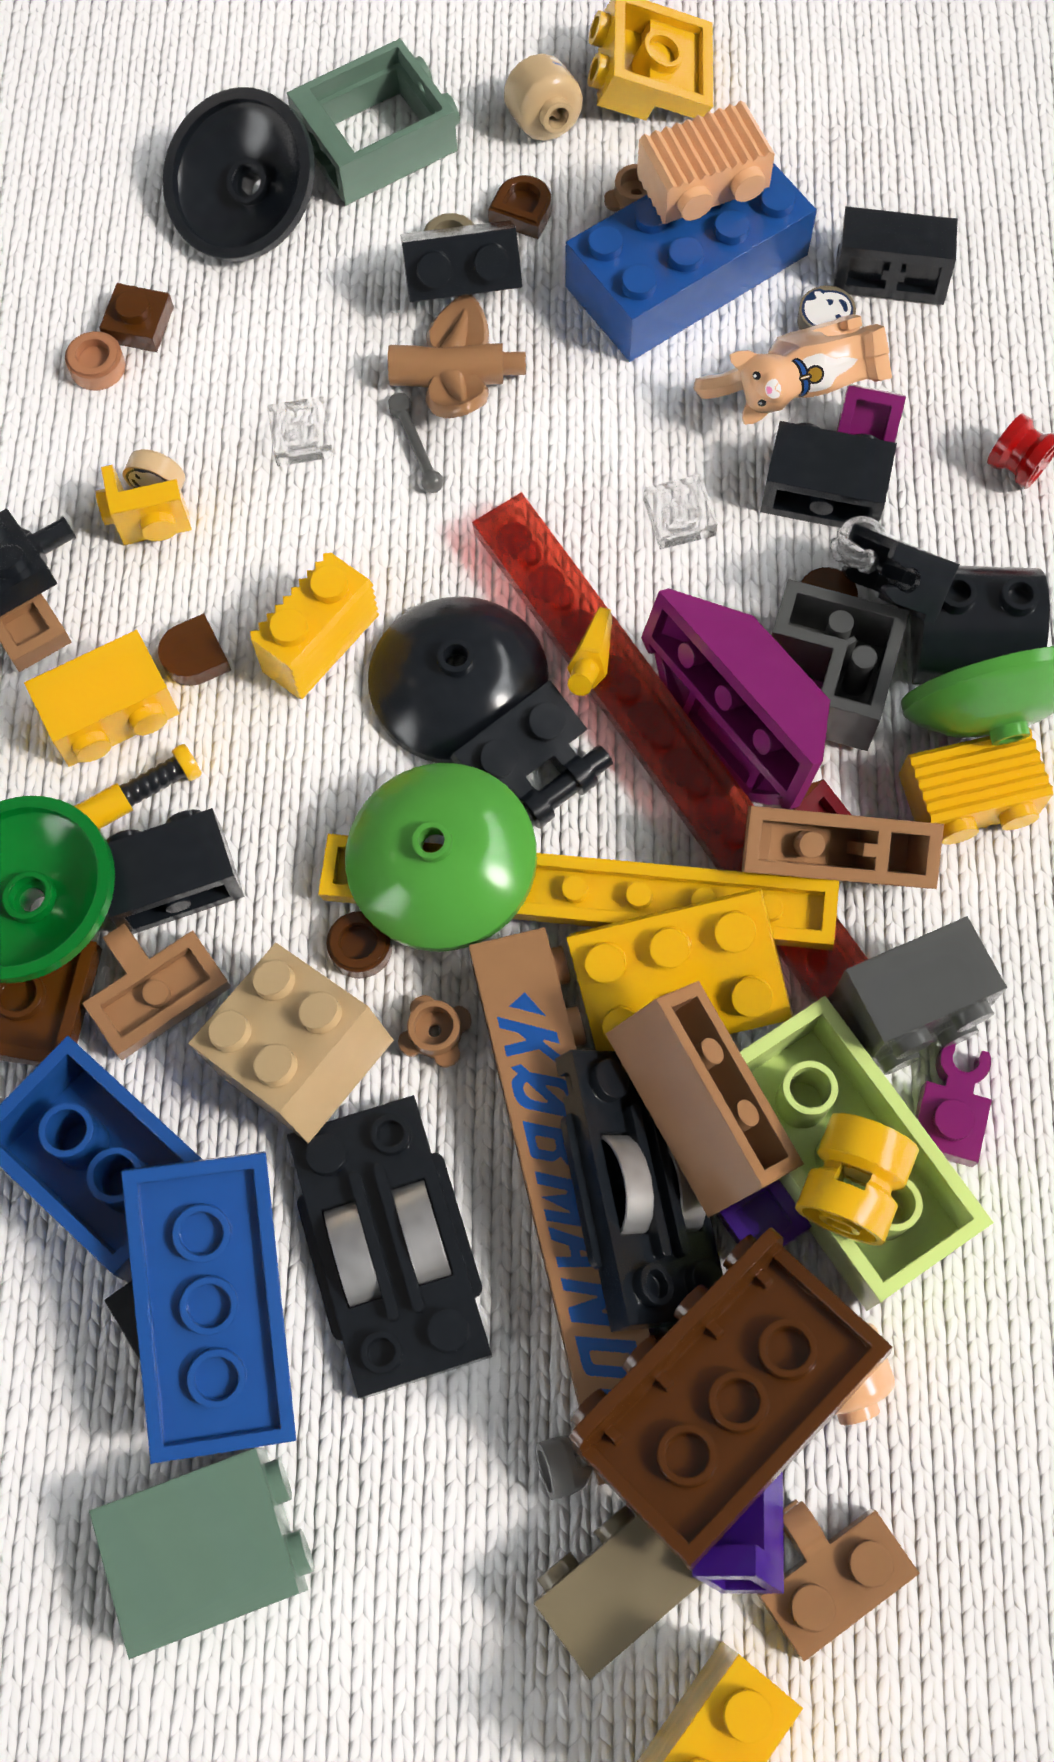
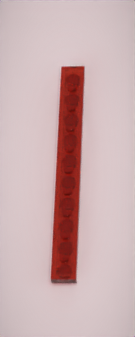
(644, 713)

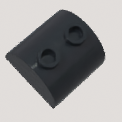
(982, 617)

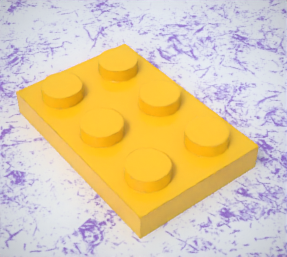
(715, 941)

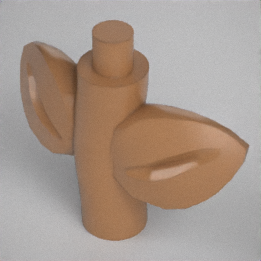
(455, 361)

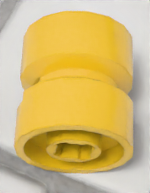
(867, 1156)

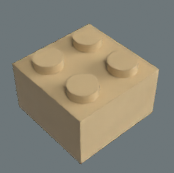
(292, 1041)

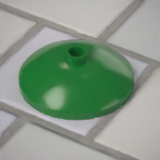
(55, 855)

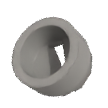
(560, 1468)

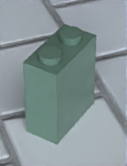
(201, 1550)

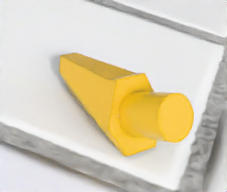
(591, 657)

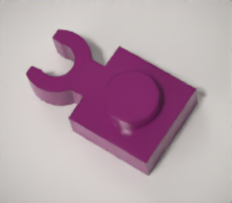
(952, 1112)

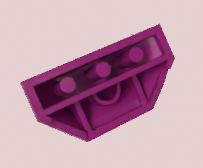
(741, 695)

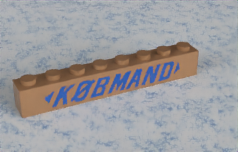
(527, 1030)

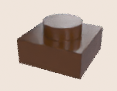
(137, 316)

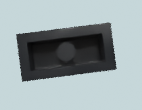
(461, 260)
(827, 475)
(171, 871)

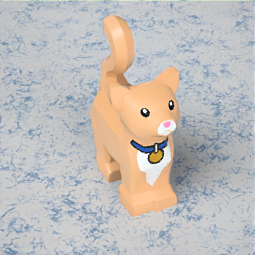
(802, 366)

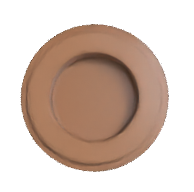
(95, 360)

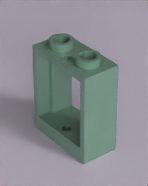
(361, 86)

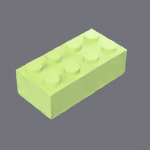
(821, 1069)

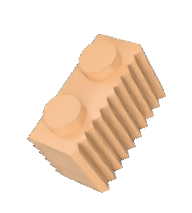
(705, 163)

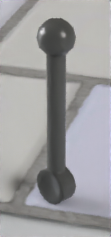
(400, 408)

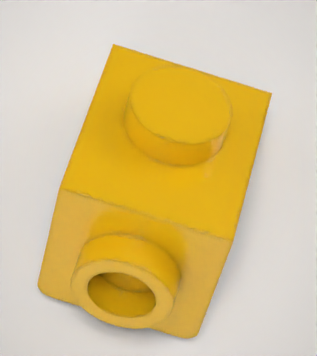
(142, 512)

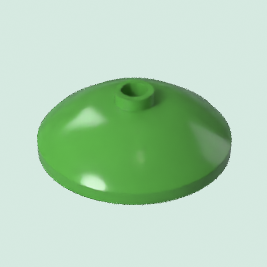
(987, 698)
(464, 887)

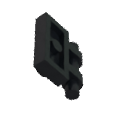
(525, 740)

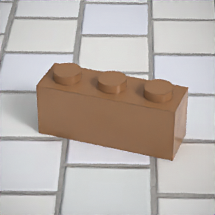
(703, 1098)

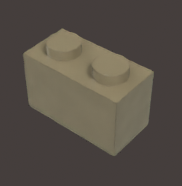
(612, 1592)

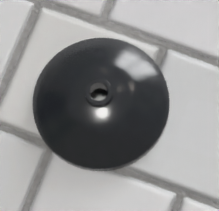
(219, 158)
(441, 706)

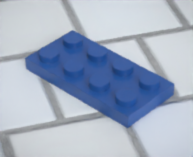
(208, 1306)

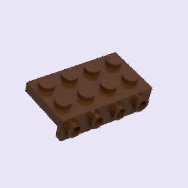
(726, 1396)

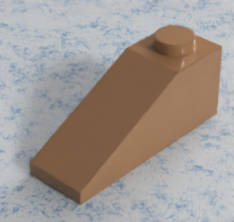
(842, 847)

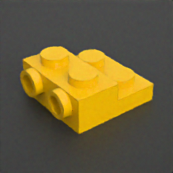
(651, 59)

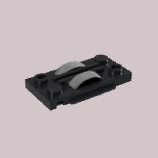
(631, 1197)
(389, 1248)

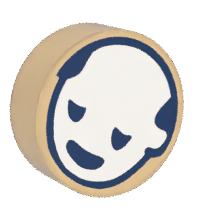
(151, 467)

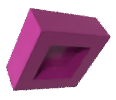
(871, 412)

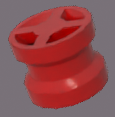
(1023, 451)

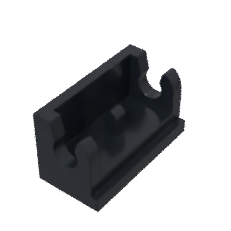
(896, 255)
(903, 573)

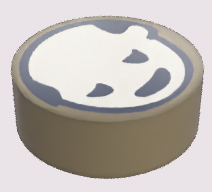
(824, 305)

